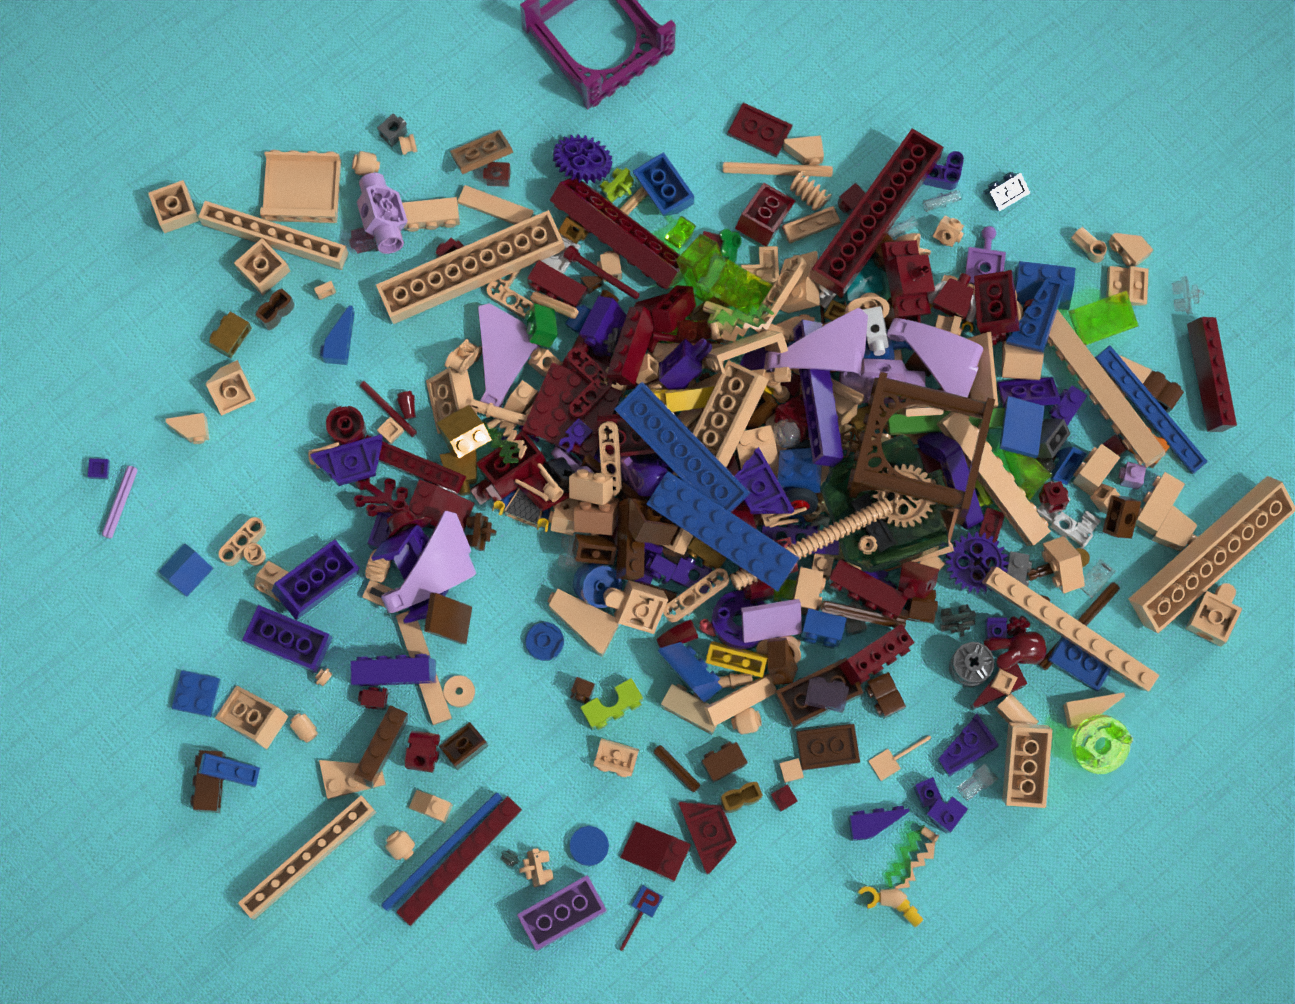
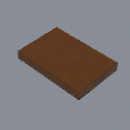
(448, 618)
(827, 747)

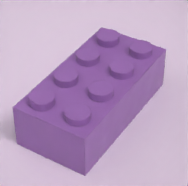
(562, 913)

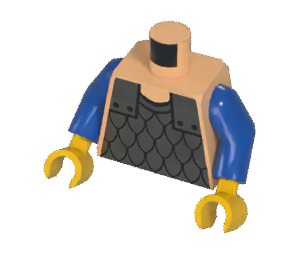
(522, 509)

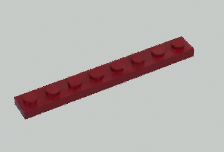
(459, 861)

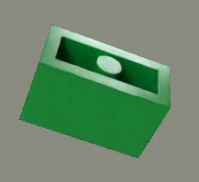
(541, 325)

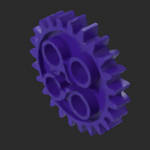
(582, 158)
(963, 575)

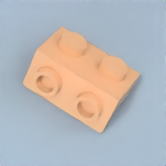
(267, 577)
(616, 758)

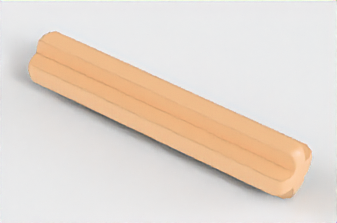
(558, 306)

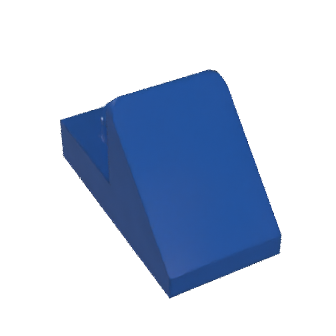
(1068, 463)

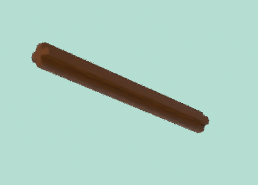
(1088, 615)

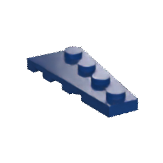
(1039, 317)

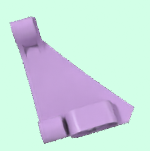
(945, 354)

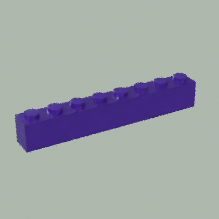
(819, 407)

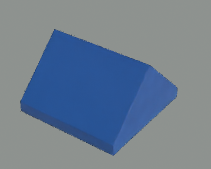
(186, 570)

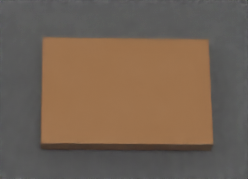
(481, 151)

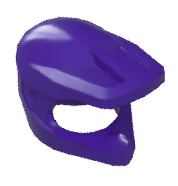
(648, 476)

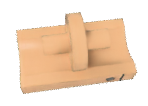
(533, 867)

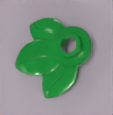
(730, 244)

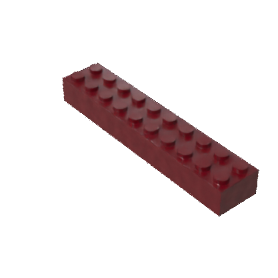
(876, 213)

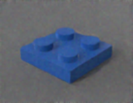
(196, 693)

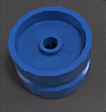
(592, 581)

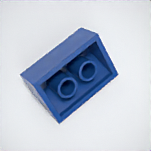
(664, 185)
(1031, 276)
(691, 670)

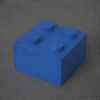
(823, 628)

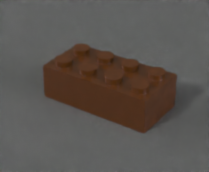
(792, 696)

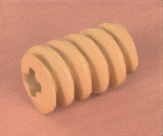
(809, 192)

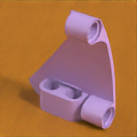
(831, 347)
(503, 349)
(440, 566)

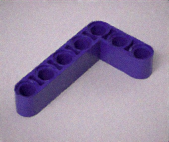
(954, 467)

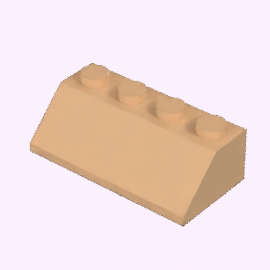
(985, 380)

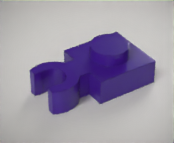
(576, 434)

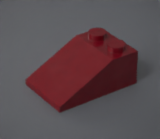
(764, 214)
(996, 303)
(433, 500)
(655, 851)

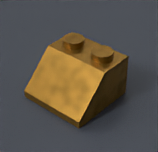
(463, 431)

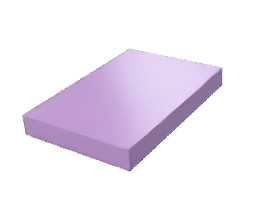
(771, 620)

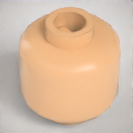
(365, 163)
(747, 721)
(400, 845)

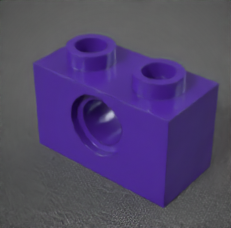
(682, 570)

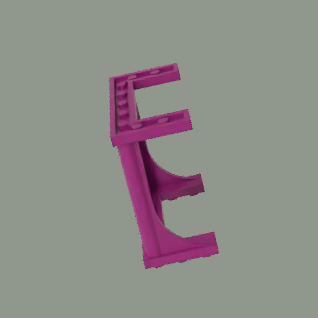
(591, 88)

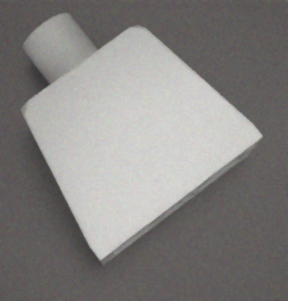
(876, 331)

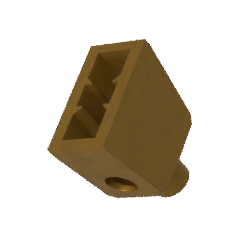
(465, 465)

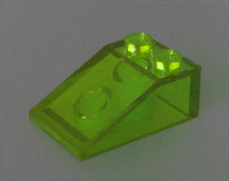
(1027, 473)

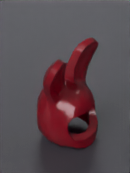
(1022, 648)

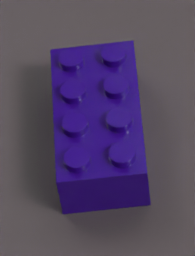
(315, 579)
(287, 639)
(391, 671)

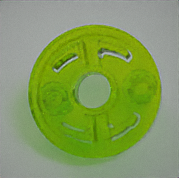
(1116, 740)

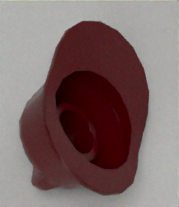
(403, 520)

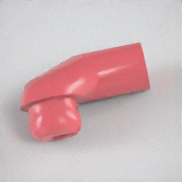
(706, 627)

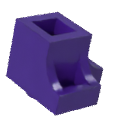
(946, 814)

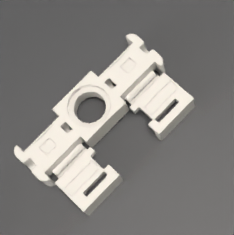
(1077, 533)

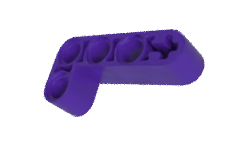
(948, 170)

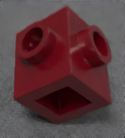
(1054, 496)

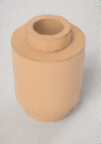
(303, 727)

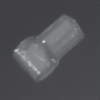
(980, 779)

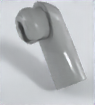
(820, 520)

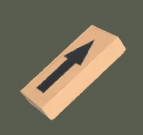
(374, 592)

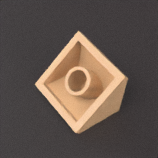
(1021, 363)

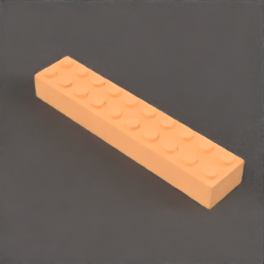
(470, 267)
(724, 423)
(1212, 554)

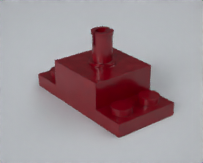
(908, 278)

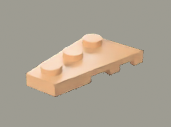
(340, 781)

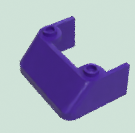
(406, 550)

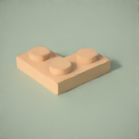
(768, 264)

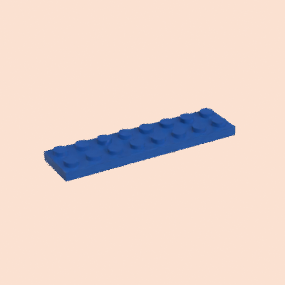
(680, 448)
(723, 531)

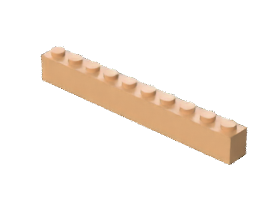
(1104, 393)
(1070, 628)

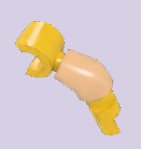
(897, 900)

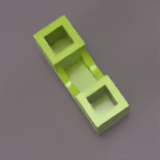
(598, 715)

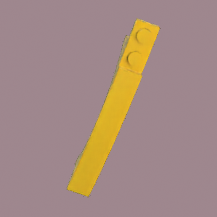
(688, 398)

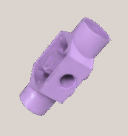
(381, 212)
(871, 368)

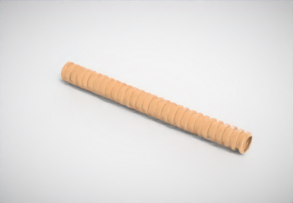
(826, 536)

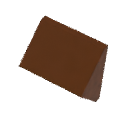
(463, 745)

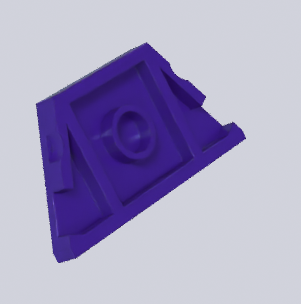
(350, 461)
(765, 491)

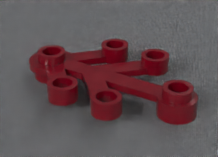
(381, 498)

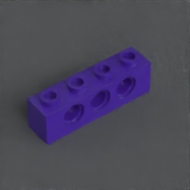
(792, 532)

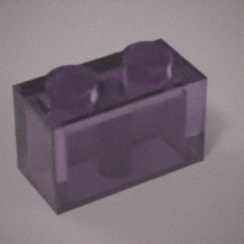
(826, 695)

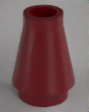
(407, 404)

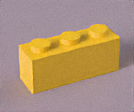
(737, 659)

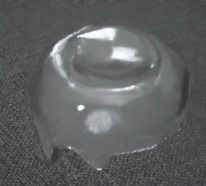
(786, 434)

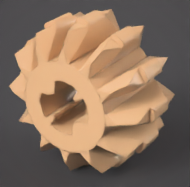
(377, 569)

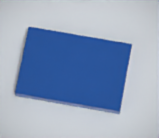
(1021, 427)
(1079, 664)

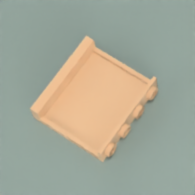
(301, 187)
(770, 340)

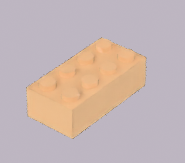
(1027, 765)

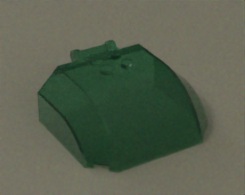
(911, 541)

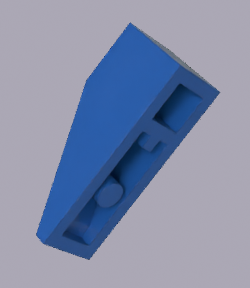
(338, 341)

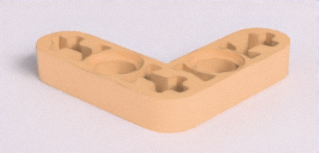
(505, 292)

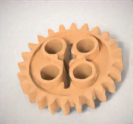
(898, 501)

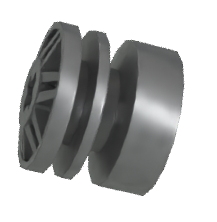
(960, 666)

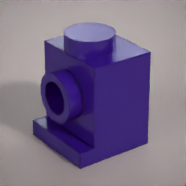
(660, 568)
(995, 623)
(921, 789)

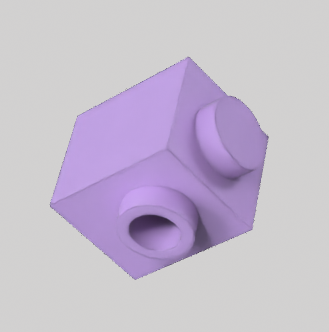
(1132, 475)

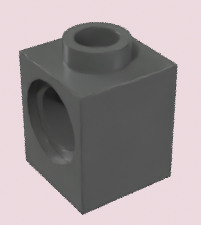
(392, 137)

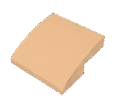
(1130, 279)

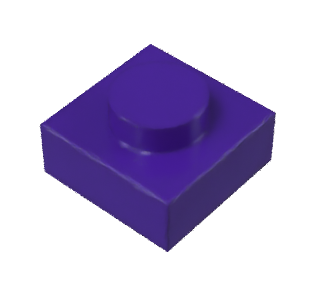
(98, 468)

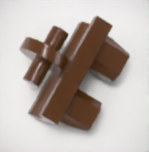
(481, 533)

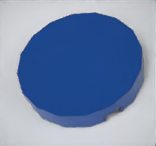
(544, 641)
(589, 846)

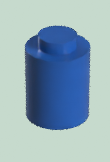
(577, 323)

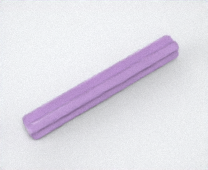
(119, 502)

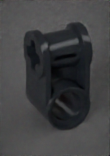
(559, 472)

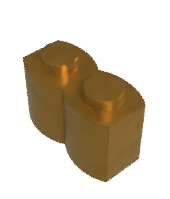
(746, 795)

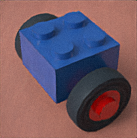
(800, 477)

